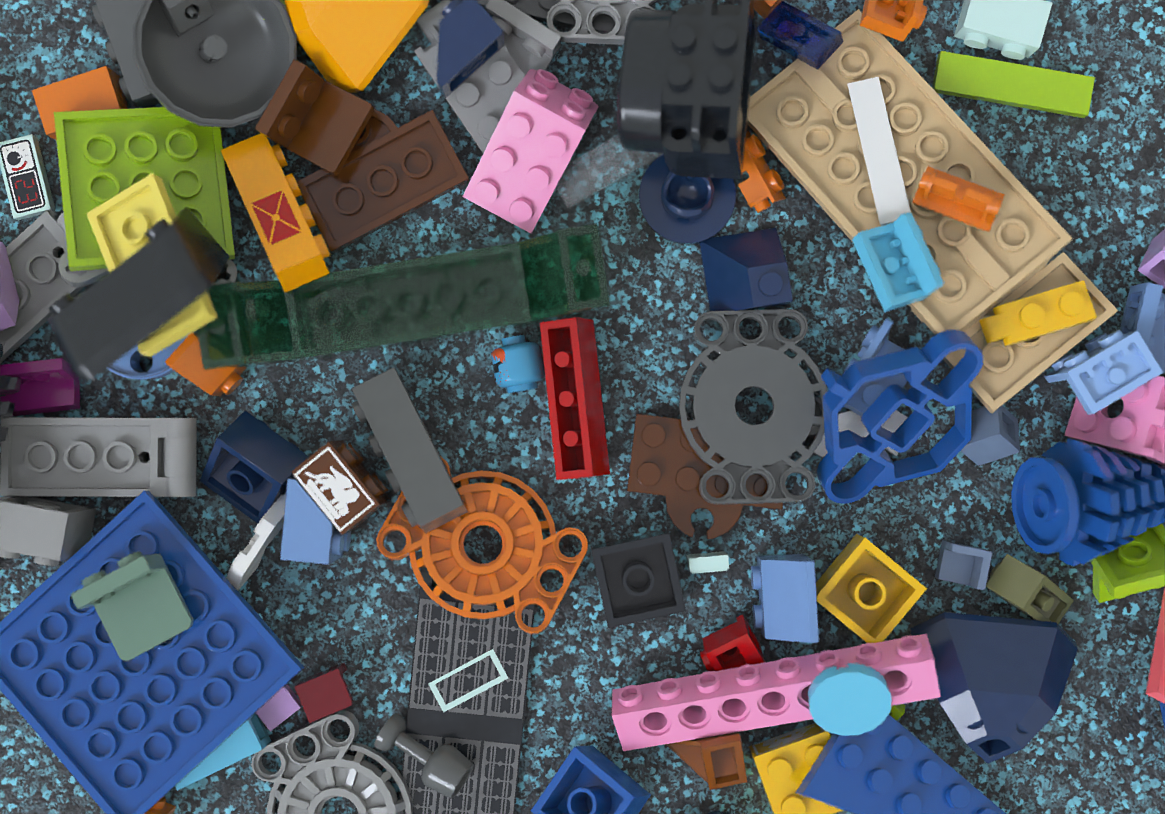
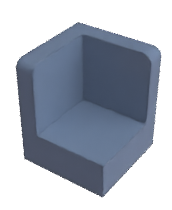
(992, 435)
(963, 564)

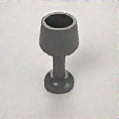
(443, 769)

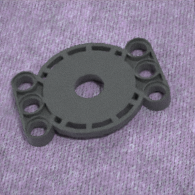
(743, 446)

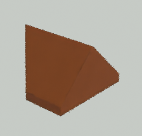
(714, 759)

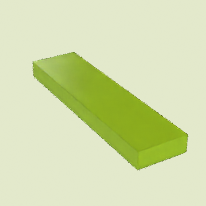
(1013, 84)

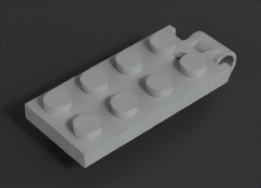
(484, 94)
(36, 277)

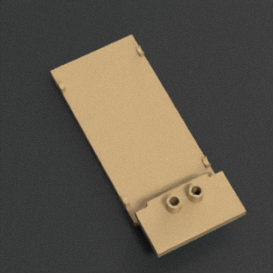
(814, 133)

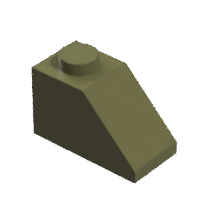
(1028, 590)

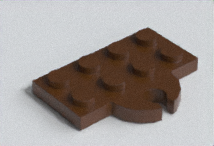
(383, 179)
(669, 467)

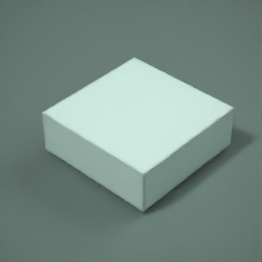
(707, 562)

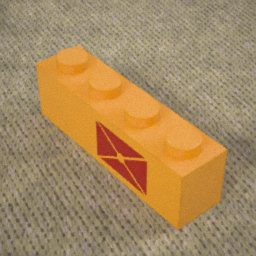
(275, 212)

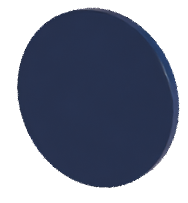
(685, 207)

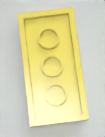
(120, 233)

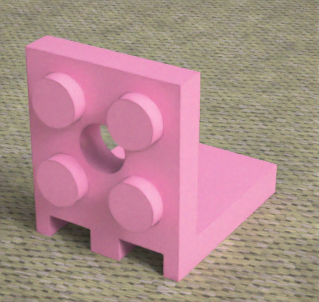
(1135, 431)

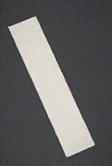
(879, 149)

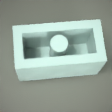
(1004, 25)

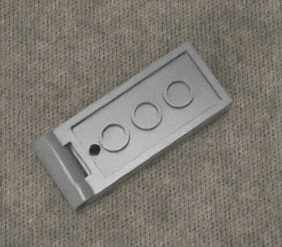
(99, 457)

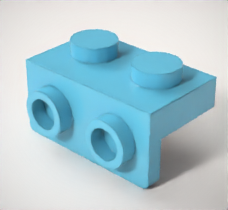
(898, 262)

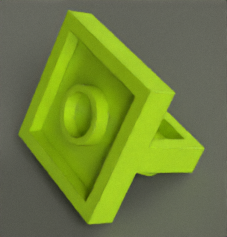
(1131, 567)

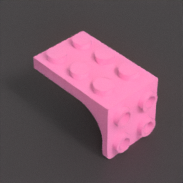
(530, 148)

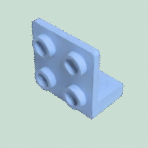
(1107, 369)

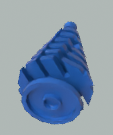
(1086, 502)

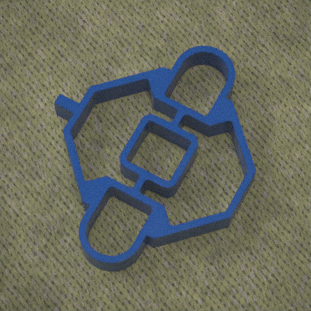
(915, 366)

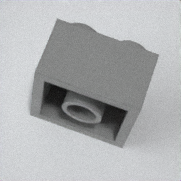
(43, 528)

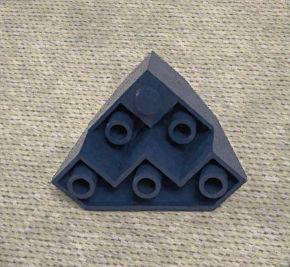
(998, 677)

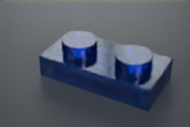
(800, 35)

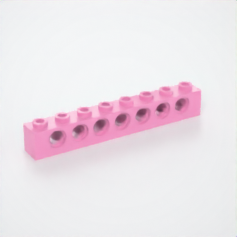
(761, 693)

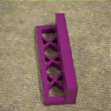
(44, 386)

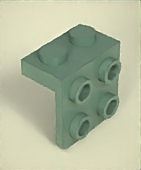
(136, 604)

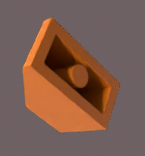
(188, 363)

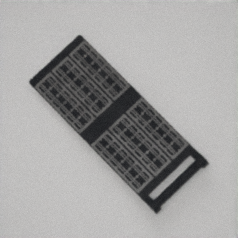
(481, 728)

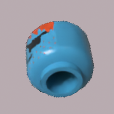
(518, 364)

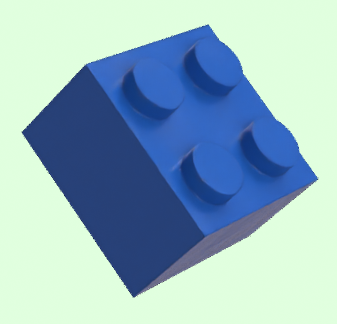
(591, 785)

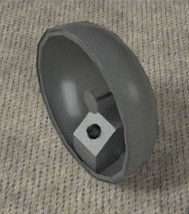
(213, 57)

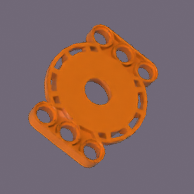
(516, 568)

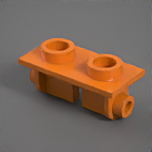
(762, 181)
(958, 198)

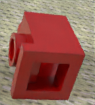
(731, 647)

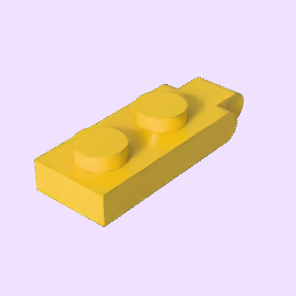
(1039, 315)

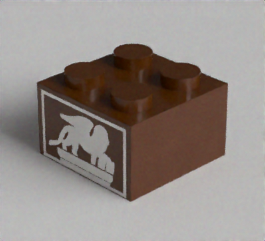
(342, 485)

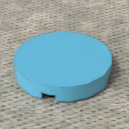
(849, 699)

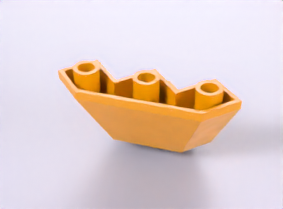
(352, 36)

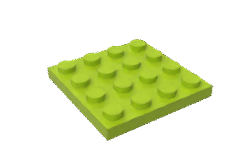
(119, 147)

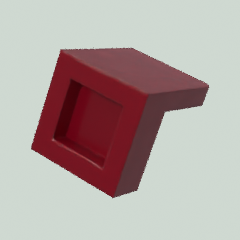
(324, 693)

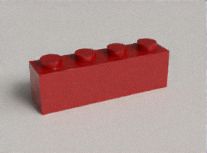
(574, 398)

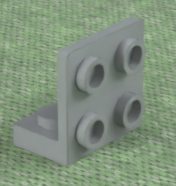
(525, 38)

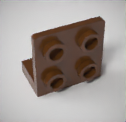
(315, 118)

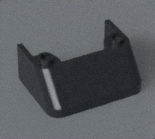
(137, 295)

